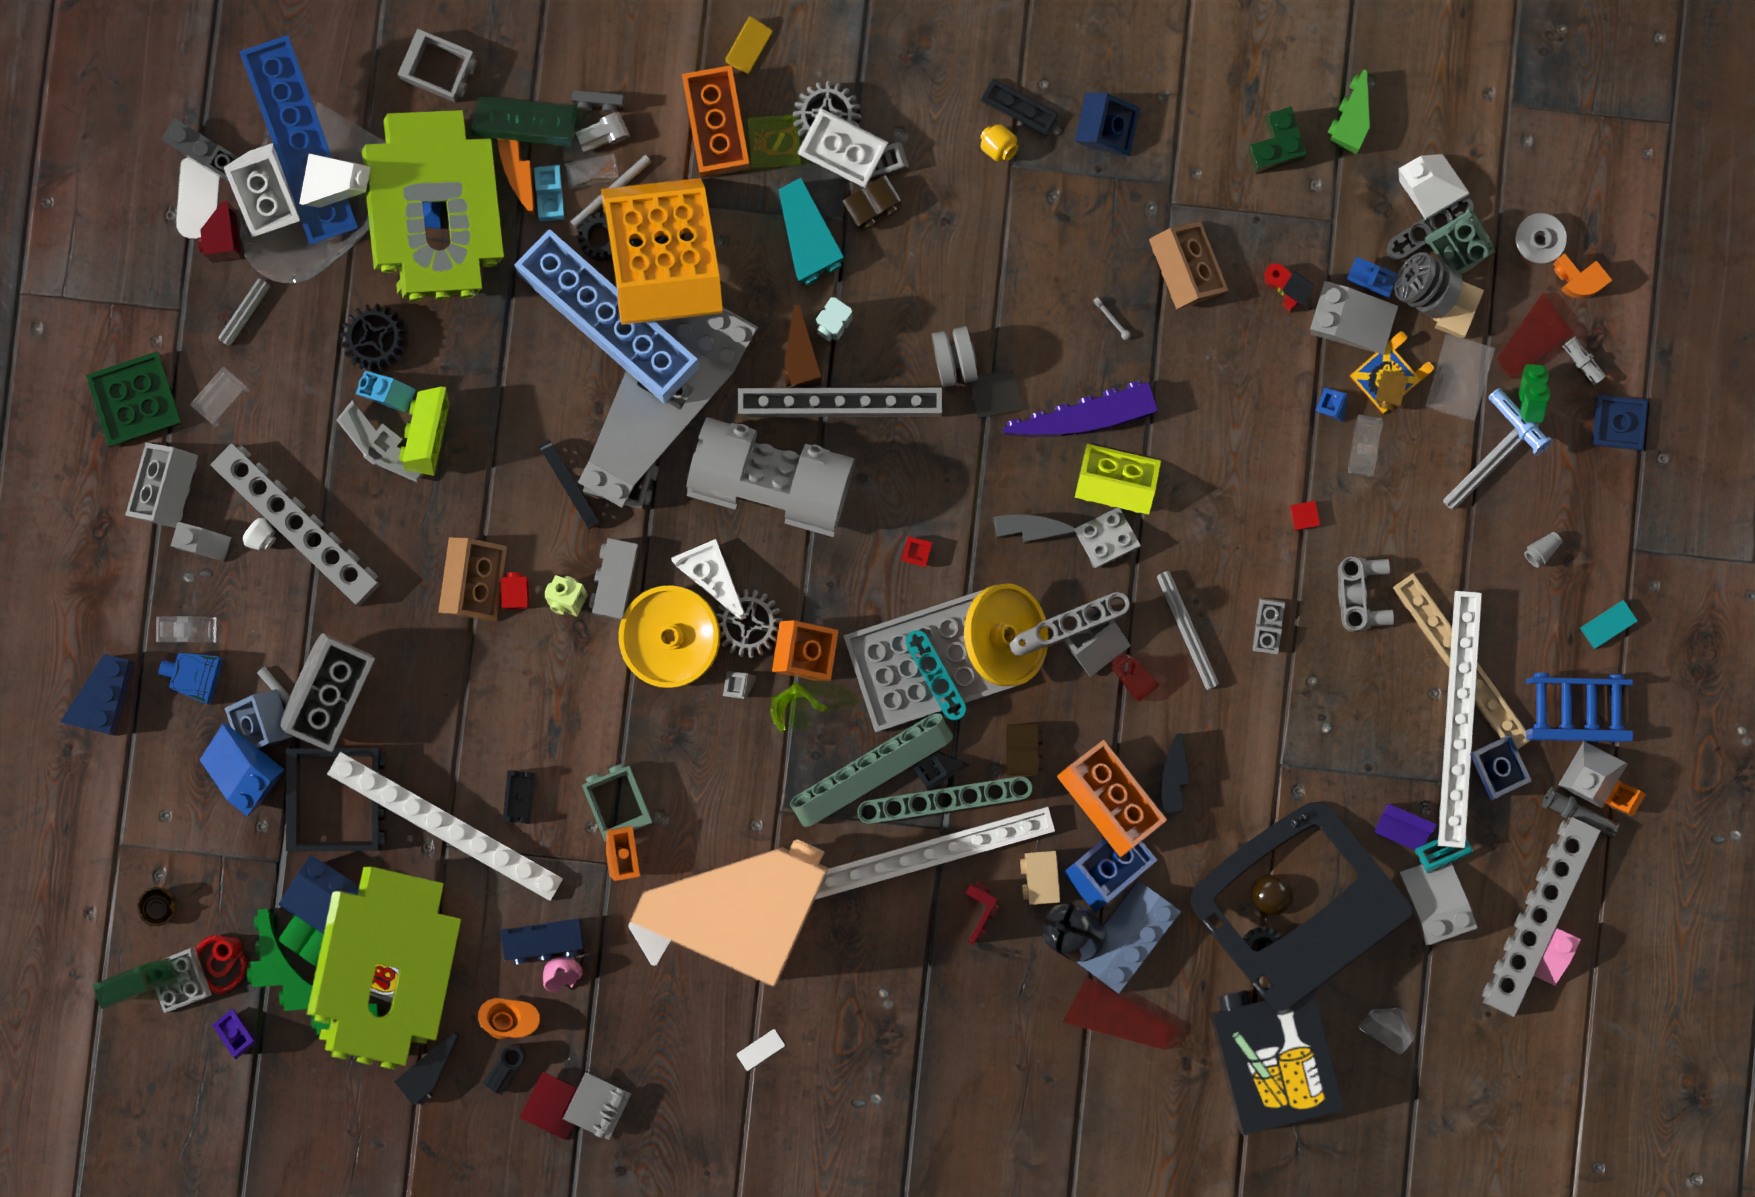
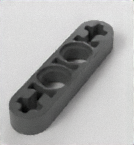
(1428, 226)

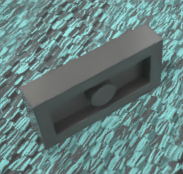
(608, 102)

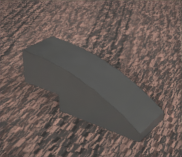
(1030, 527)

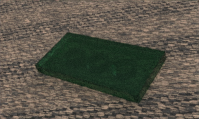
(524, 121)

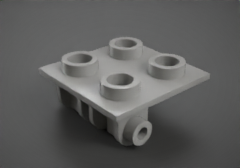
(1107, 538)
(597, 1106)

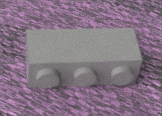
(614, 578)

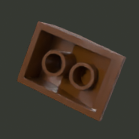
(800, 360)

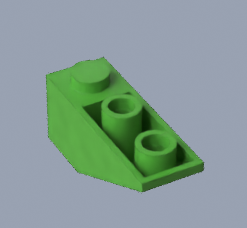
(1354, 121)

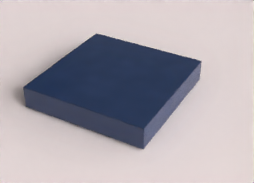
(1619, 422)

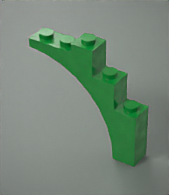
(278, 970)

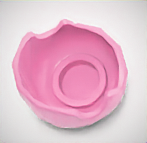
(561, 972)

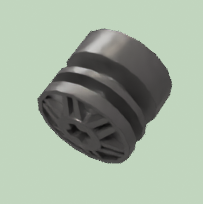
(1428, 285)

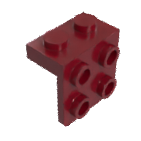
(981, 894)

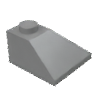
(1592, 774)

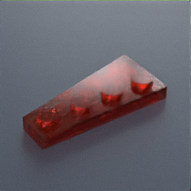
(1113, 1015)

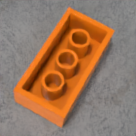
(716, 121)
(1111, 798)

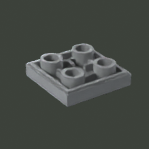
(191, 982)

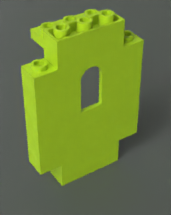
(391, 926)

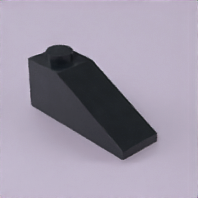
(425, 1075)

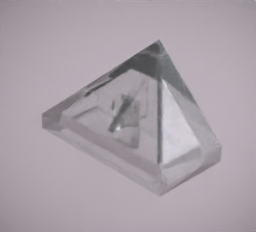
(591, 171)
(1388, 1028)

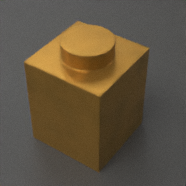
(1391, 390)

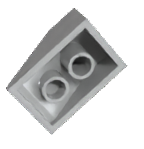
(1353, 318)
(1438, 902)

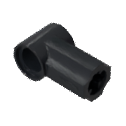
(504, 1070)

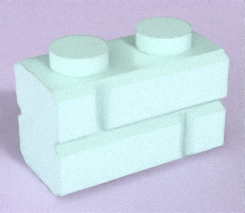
(833, 320)

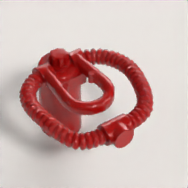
(224, 949)

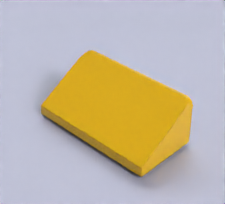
(748, 45)

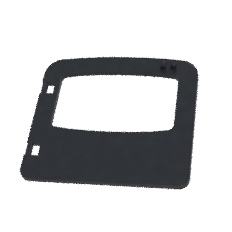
(1329, 939)

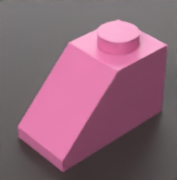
(1556, 956)

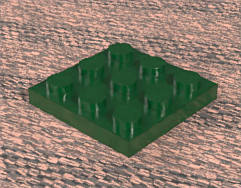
(133, 399)

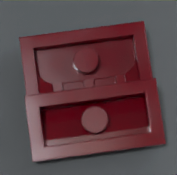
(549, 1104)

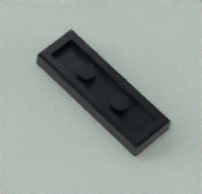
(1019, 107)

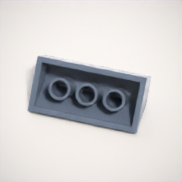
(1131, 936)

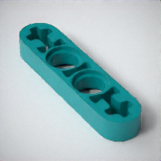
(937, 674)

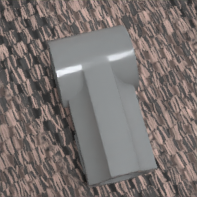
(609, 130)

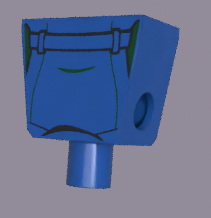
(193, 675)

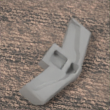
(377, 446)

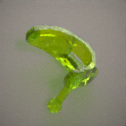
(780, 701)

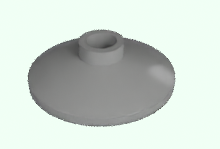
(1547, 227)

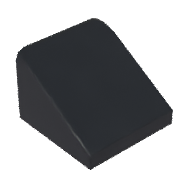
(1298, 288)

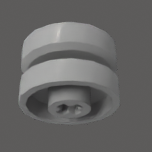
(956, 356)

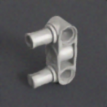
(1353, 594)

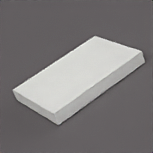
(842, 147)

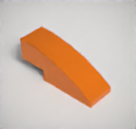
(518, 172)

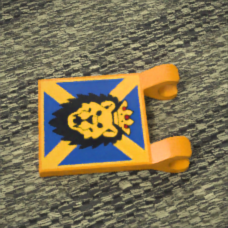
(1370, 373)

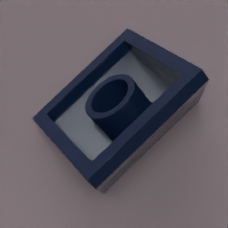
(1500, 767)

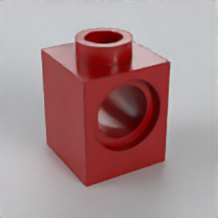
(515, 591)

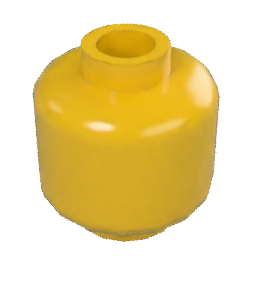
(999, 143)

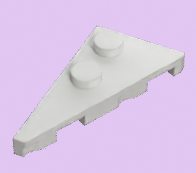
(709, 570)

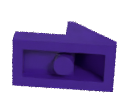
(234, 1033)

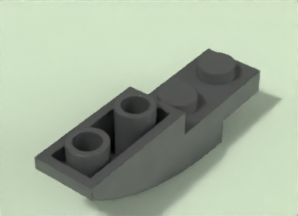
(198, 148)

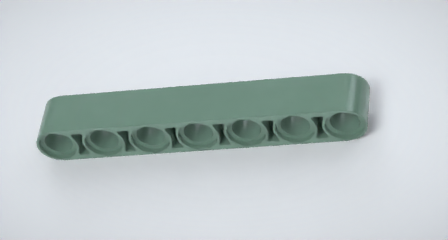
(871, 770)
(956, 794)

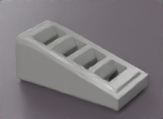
(901, 157)

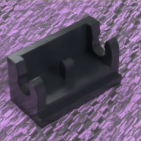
(518, 797)

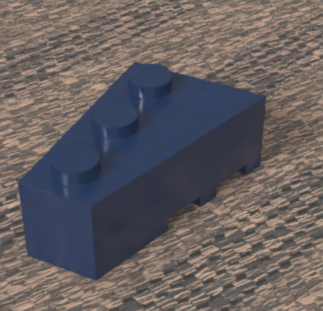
(101, 697)
(542, 940)

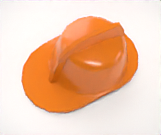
(508, 1018)

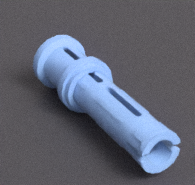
(1527, 430)

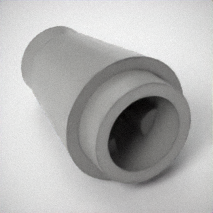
(1542, 550)

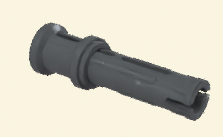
(1570, 808)

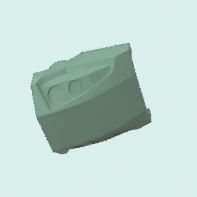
(1461, 242)

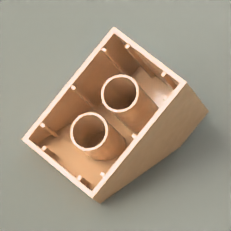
(741, 911)

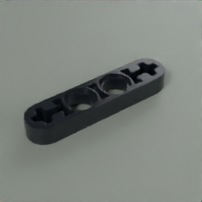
(569, 484)

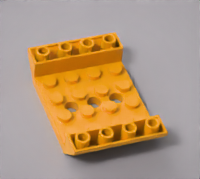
(670, 277)

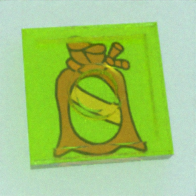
(774, 141)

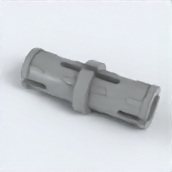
(1584, 361)

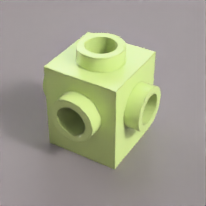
(565, 595)

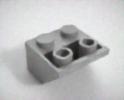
(1097, 646)

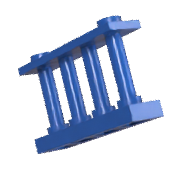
(1566, 730)

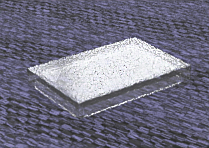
(1460, 377)

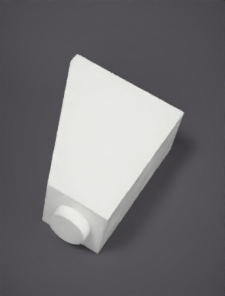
(332, 180)

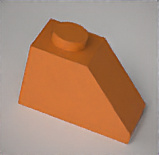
(621, 853)

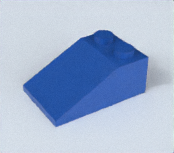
(240, 769)
(1104, 874)

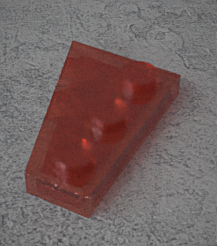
(1535, 337)

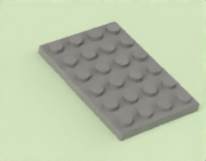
(890, 676)

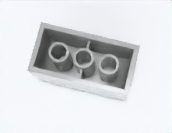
(326, 692)

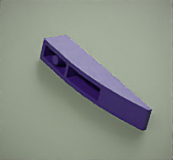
(1090, 415)

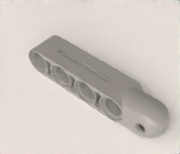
(1032, 637)

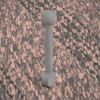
(1125, 334)

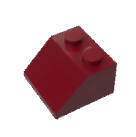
(220, 235)

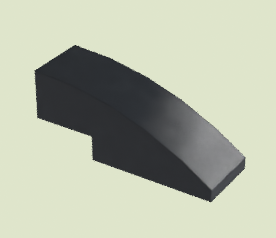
(1173, 776)

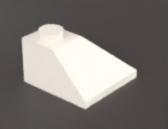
(1431, 184)

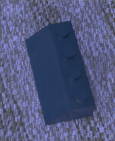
(312, 892)

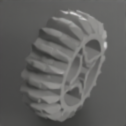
(827, 94)
(769, 628)

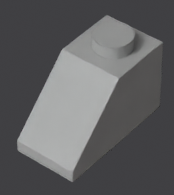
(200, 541)

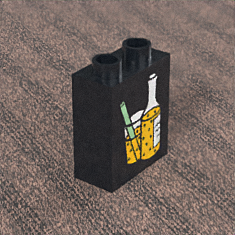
(1274, 1062)

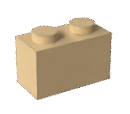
(1041, 878)

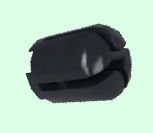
(1063, 939)

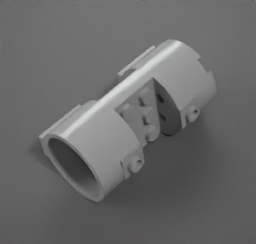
(735, 467)

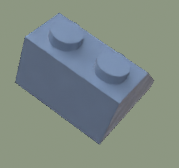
(259, 719)

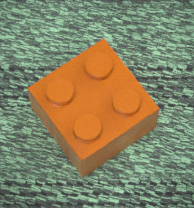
(805, 650)

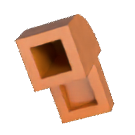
(1581, 284)

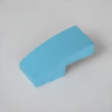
(549, 193)

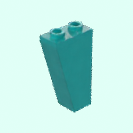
(808, 236)

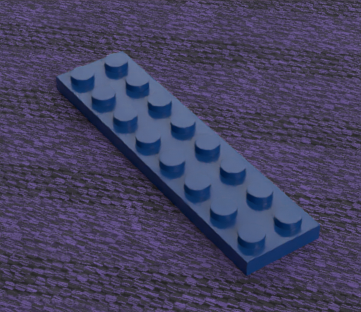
(294, 130)

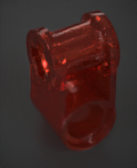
(1136, 678)

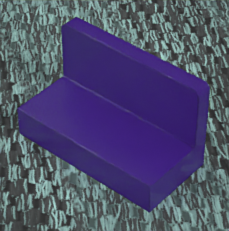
(1404, 827)

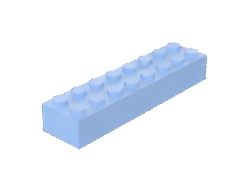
(592, 306)

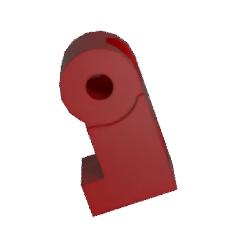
(1276, 277)

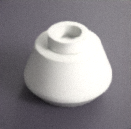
(259, 535)

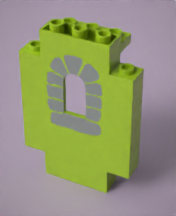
(426, 163)

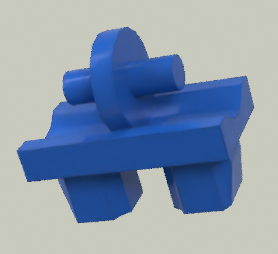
(1372, 277)

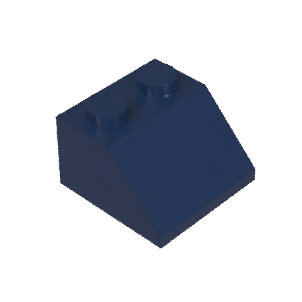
(1107, 123)

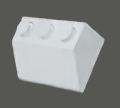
(262, 190)

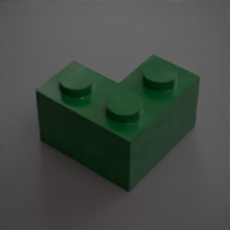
(1283, 147)

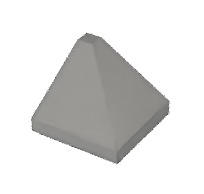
(738, 684)

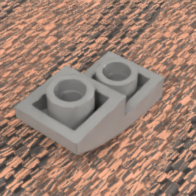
(1268, 626)

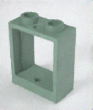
(616, 772)

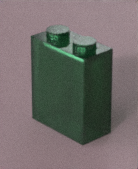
(135, 983)

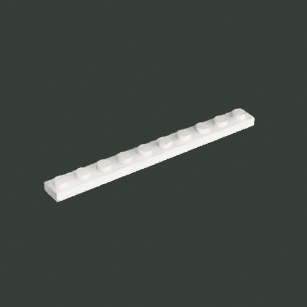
(1459, 719)
(444, 826)
(936, 851)

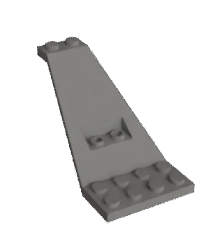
(643, 426)

